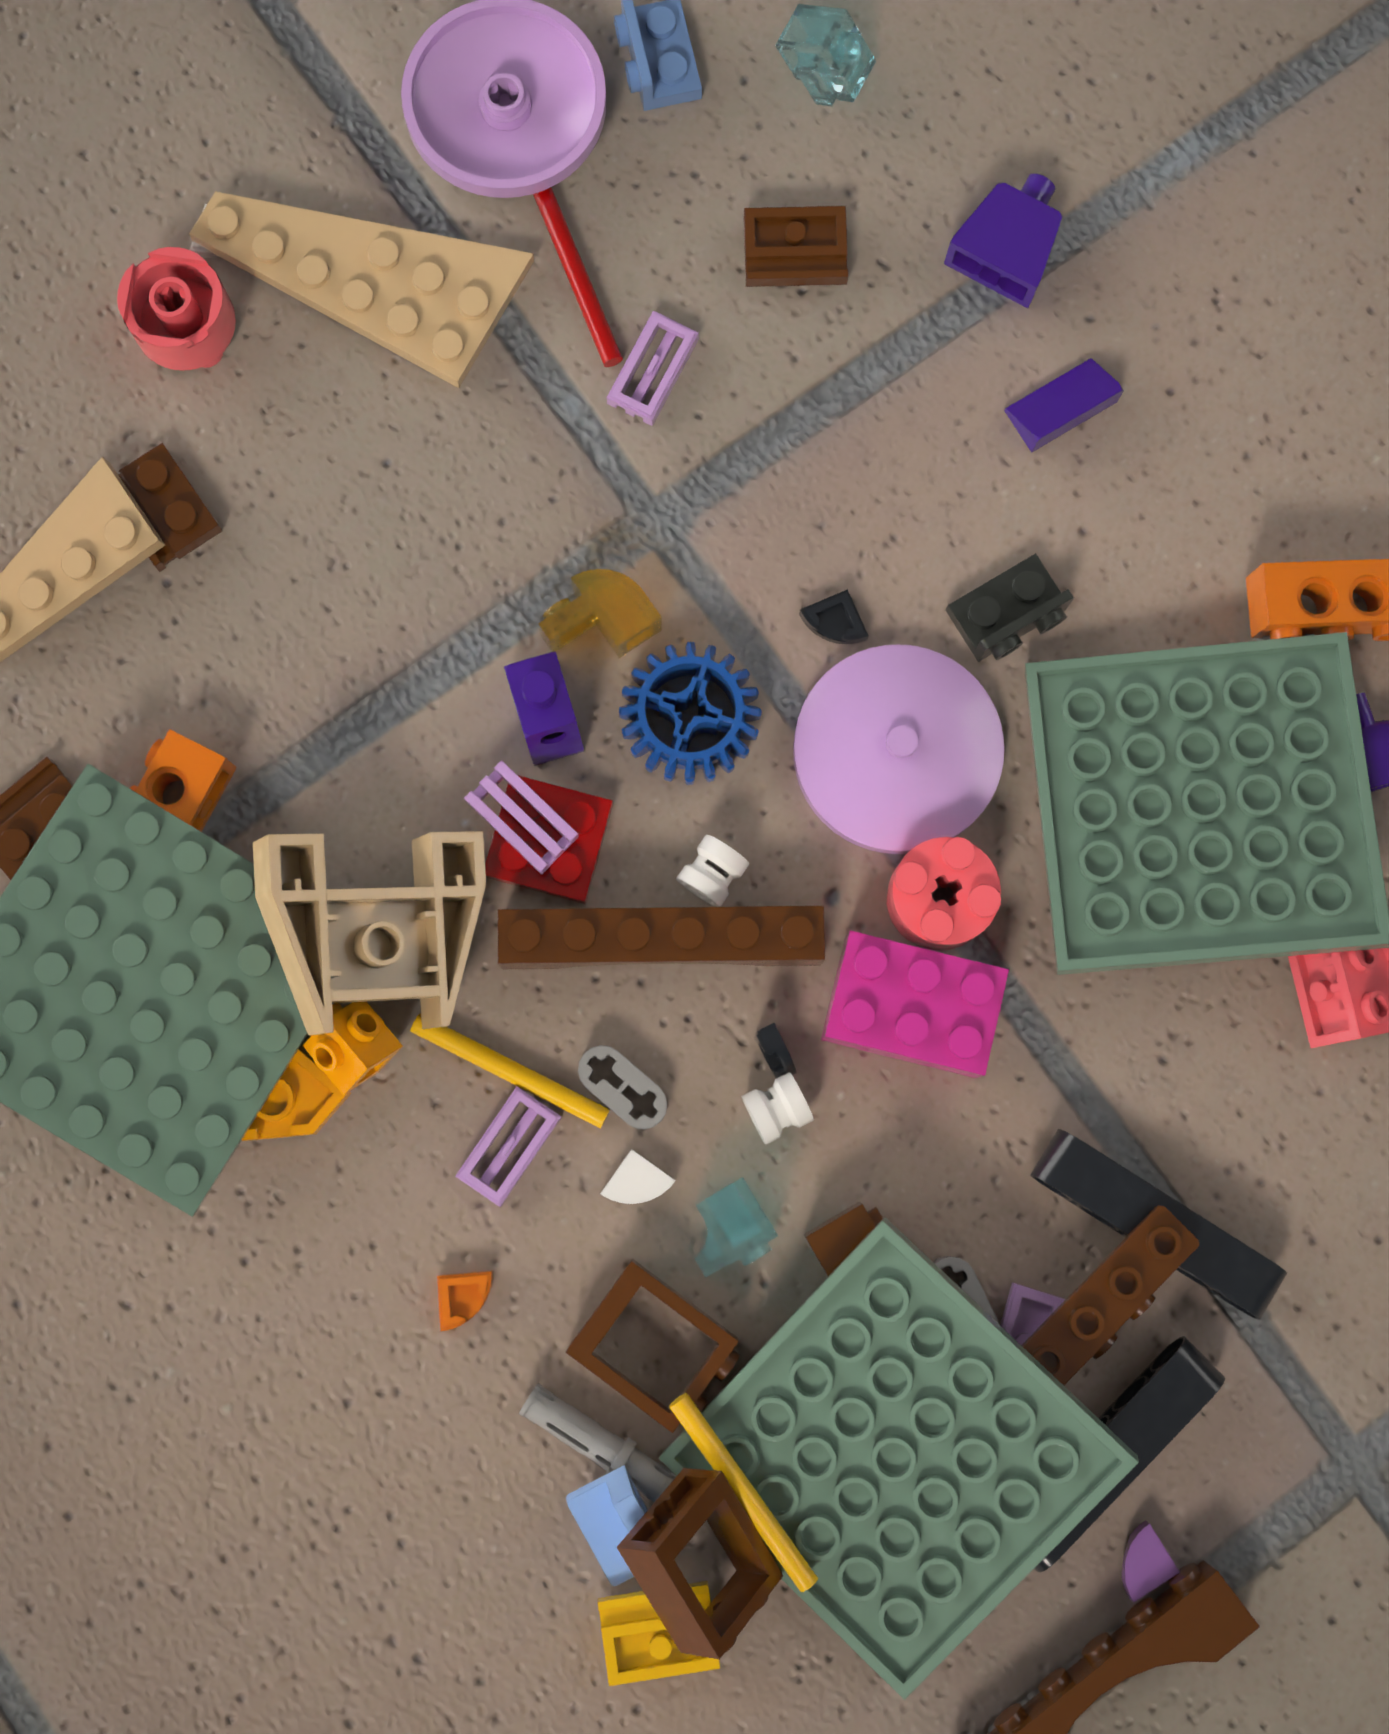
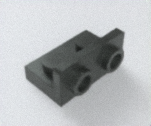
(1008, 608)

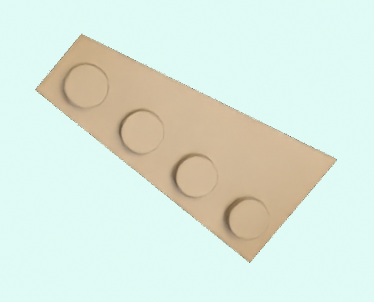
(73, 556)

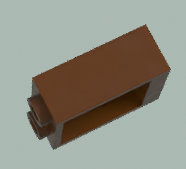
(716, 1365)
(663, 1534)

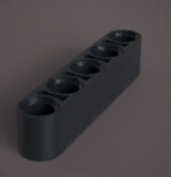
(1124, 1199)
(1150, 1417)

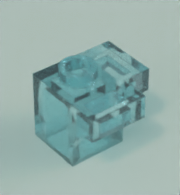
(826, 53)
(734, 1228)

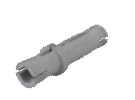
(595, 1441)

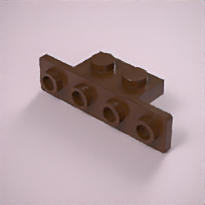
(1111, 1295)

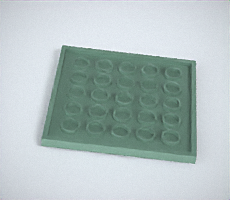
(1205, 805)
(140, 992)
(908, 1455)

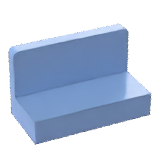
(605, 1515)

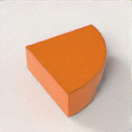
(462, 1296)

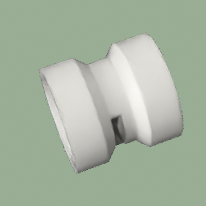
(706, 879)
(777, 1108)

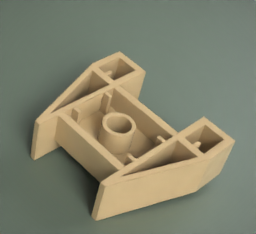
(371, 939)

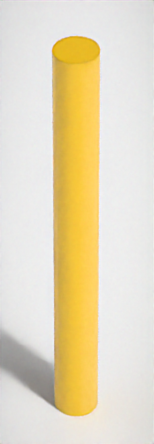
(513, 1072)
(755, 1507)

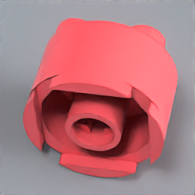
(177, 309)
(950, 864)

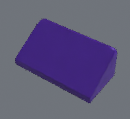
(1063, 404)

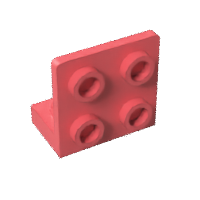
(1342, 994)

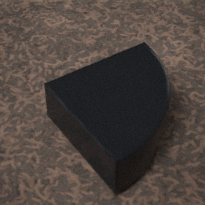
(835, 619)
(775, 1051)

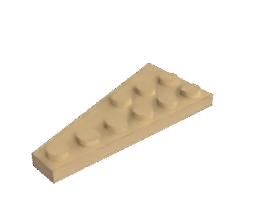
(395, 285)

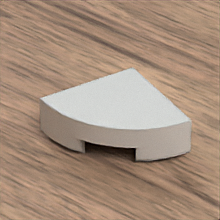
(637, 1181)

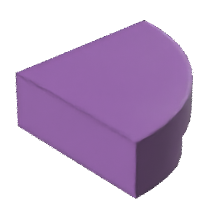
(1145, 1563)

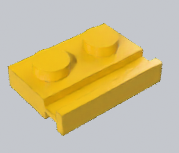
(638, 1642)

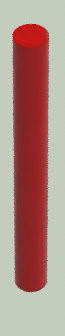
(578, 277)

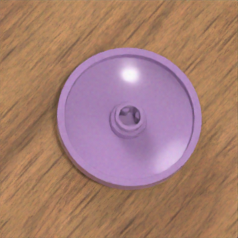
(504, 97)
(898, 748)

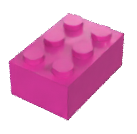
(915, 1004)

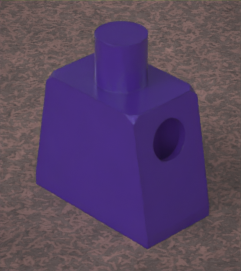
(1008, 239)
(544, 708)

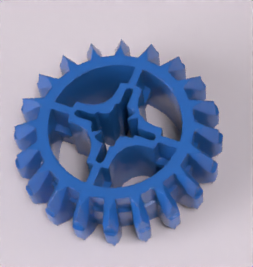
(703, 670)

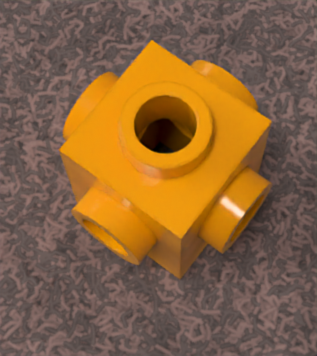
(355, 1049)

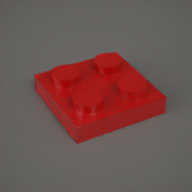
(574, 870)

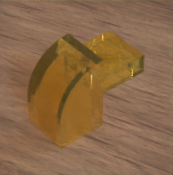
(604, 601)

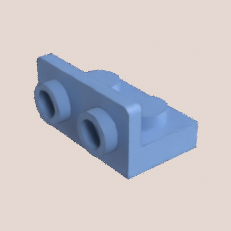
(660, 53)

